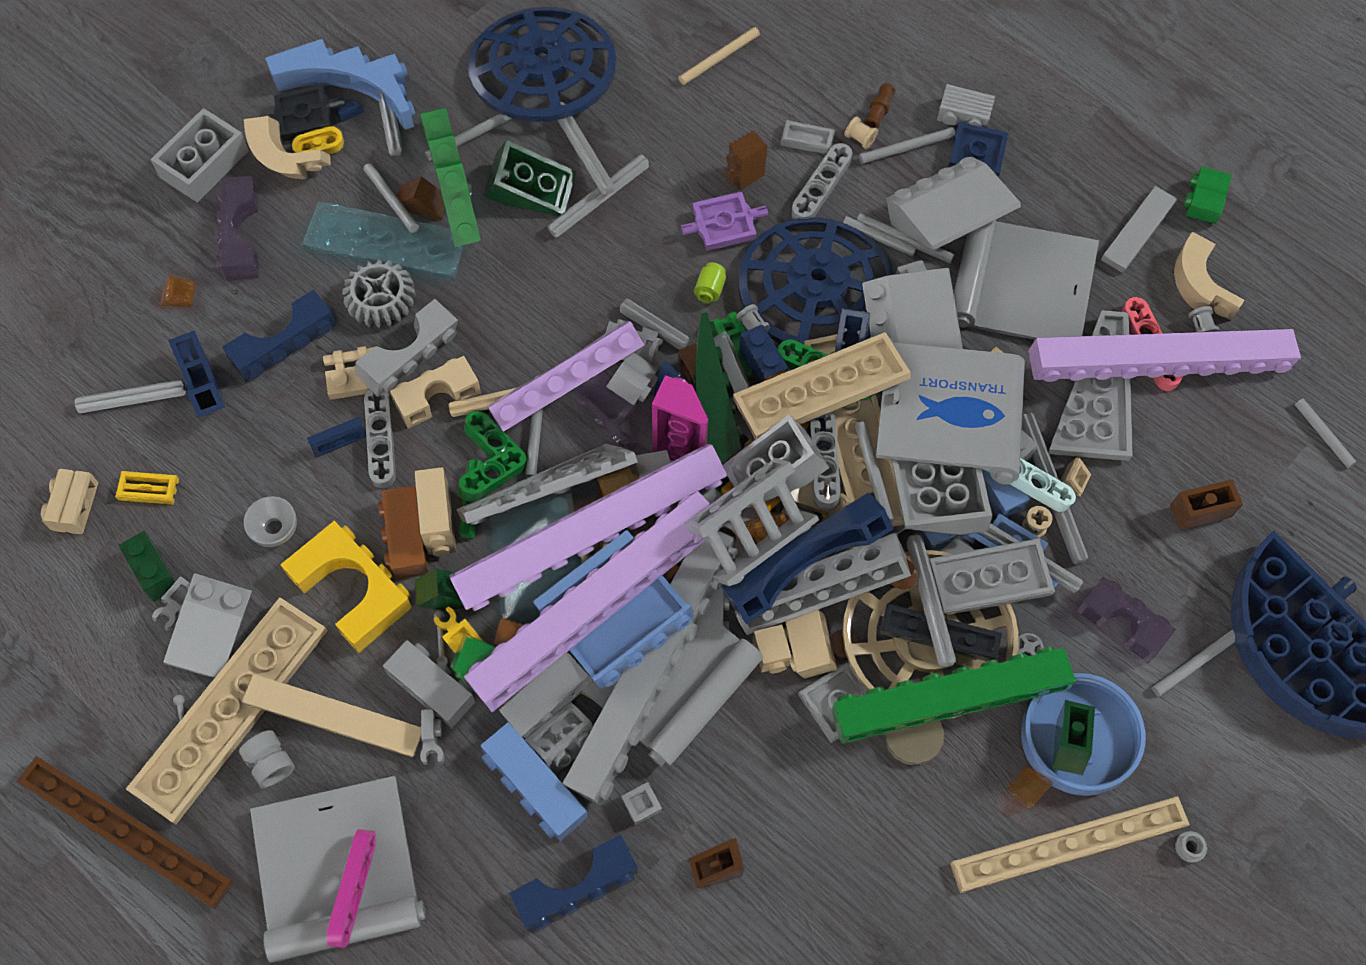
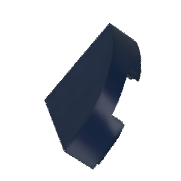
(351, 110)

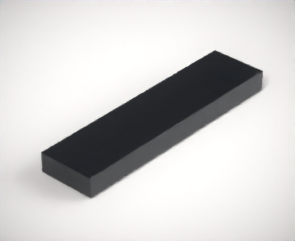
(965, 638)

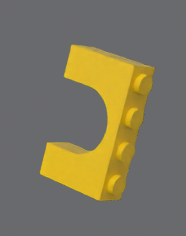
(336, 550)

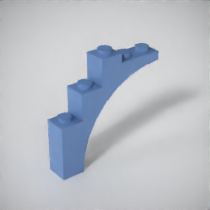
(348, 69)

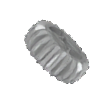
(379, 302)

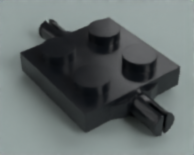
(304, 110)

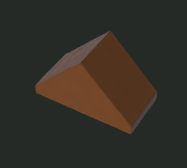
(422, 198)
(717, 864)

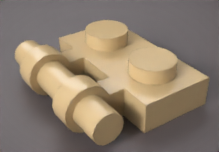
(342, 381)

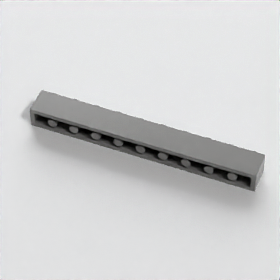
(639, 687)

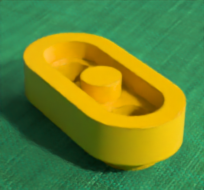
(319, 140)

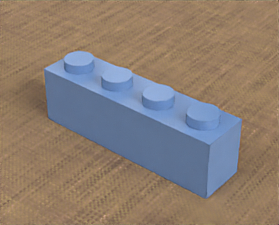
(534, 782)

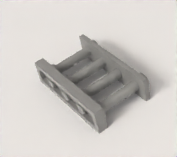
(729, 508)

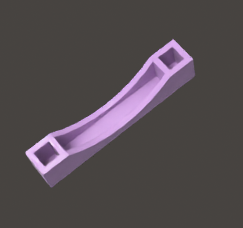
(565, 376)

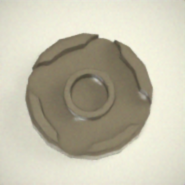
(916, 744)

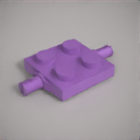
(724, 221)

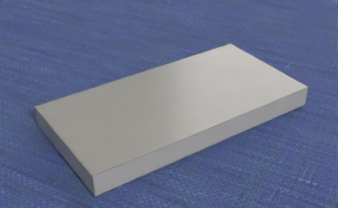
(991, 576)

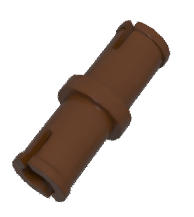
(879, 106)

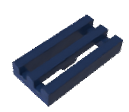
(337, 437)

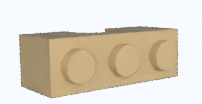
(452, 378)

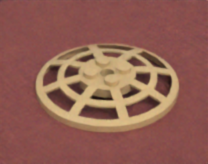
(915, 655)

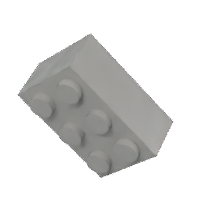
(200, 155)

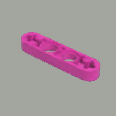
(351, 889)

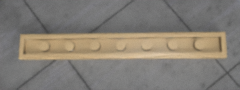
(1069, 844)

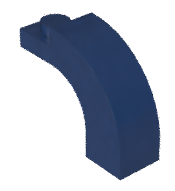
(197, 373)

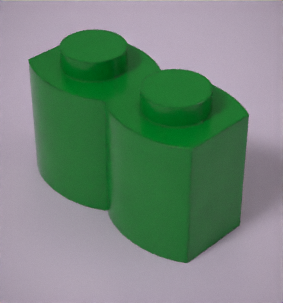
(1207, 195)

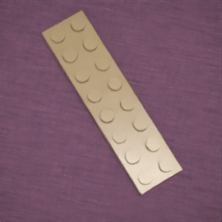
(851, 461)
(219, 717)

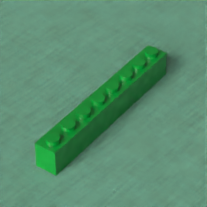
(953, 694)

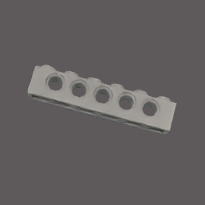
(835, 581)

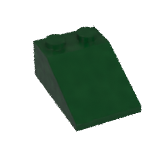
(529, 180)

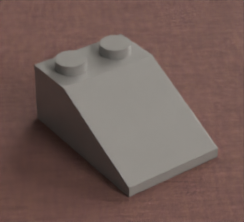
(783, 441)
(207, 626)

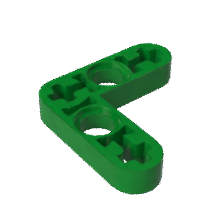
(498, 458)

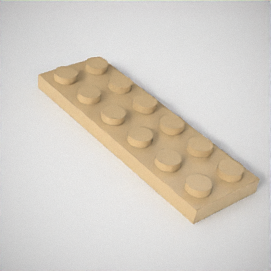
(823, 385)

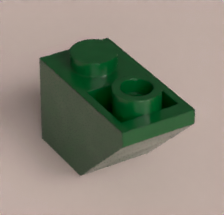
(437, 591)

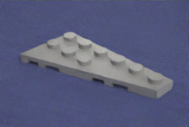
(1098, 411)
(555, 479)

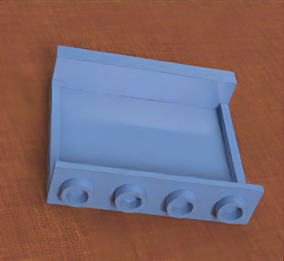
(629, 632)

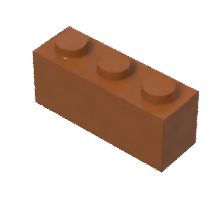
(402, 532)

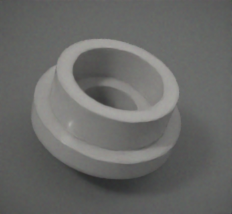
(1198, 843)

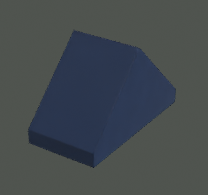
(852, 328)

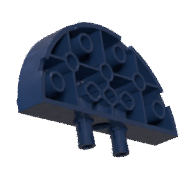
(1301, 639)

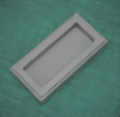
(807, 137)

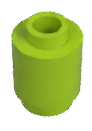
(710, 283)

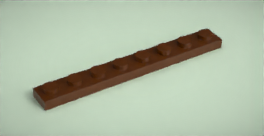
(126, 832)

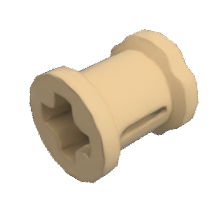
(861, 132)
(1043, 520)

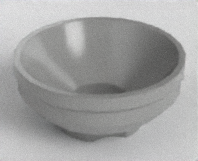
(266, 511)

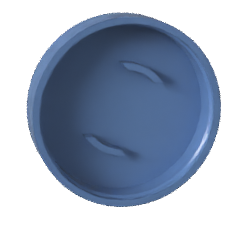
(1116, 736)

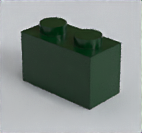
(147, 565)
(1073, 737)

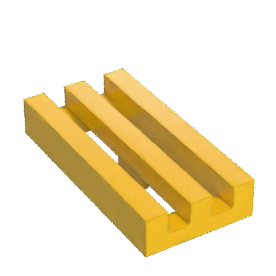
(172, 480)

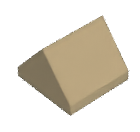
(1076, 476)

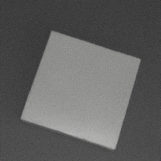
(824, 692)

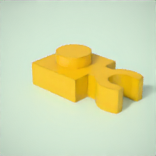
(455, 630)

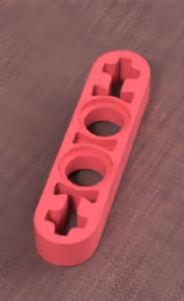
(1147, 320)

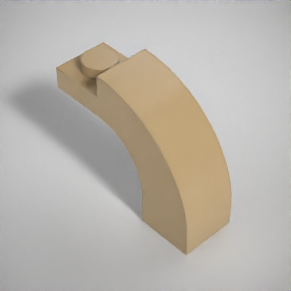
(265, 144)
(1195, 283)

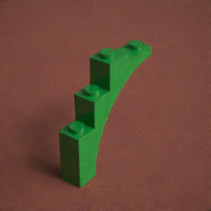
(450, 176)

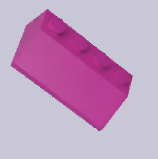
(677, 419)

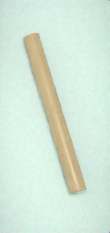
(719, 56)

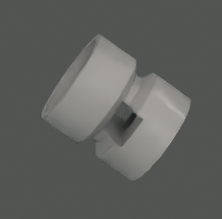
(266, 758)

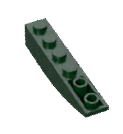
(712, 393)

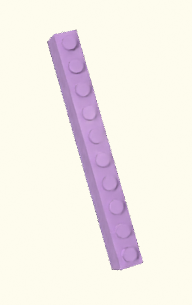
(1163, 354)
(586, 527)
(587, 605)

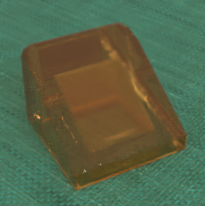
(177, 292)
(1029, 787)

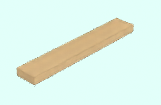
(332, 715)

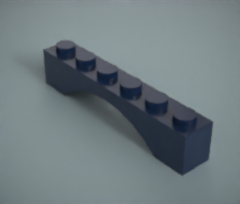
(850, 527)

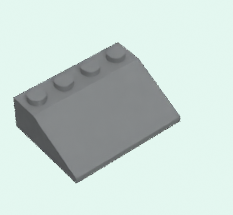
(950, 203)
(914, 308)
(942, 497)

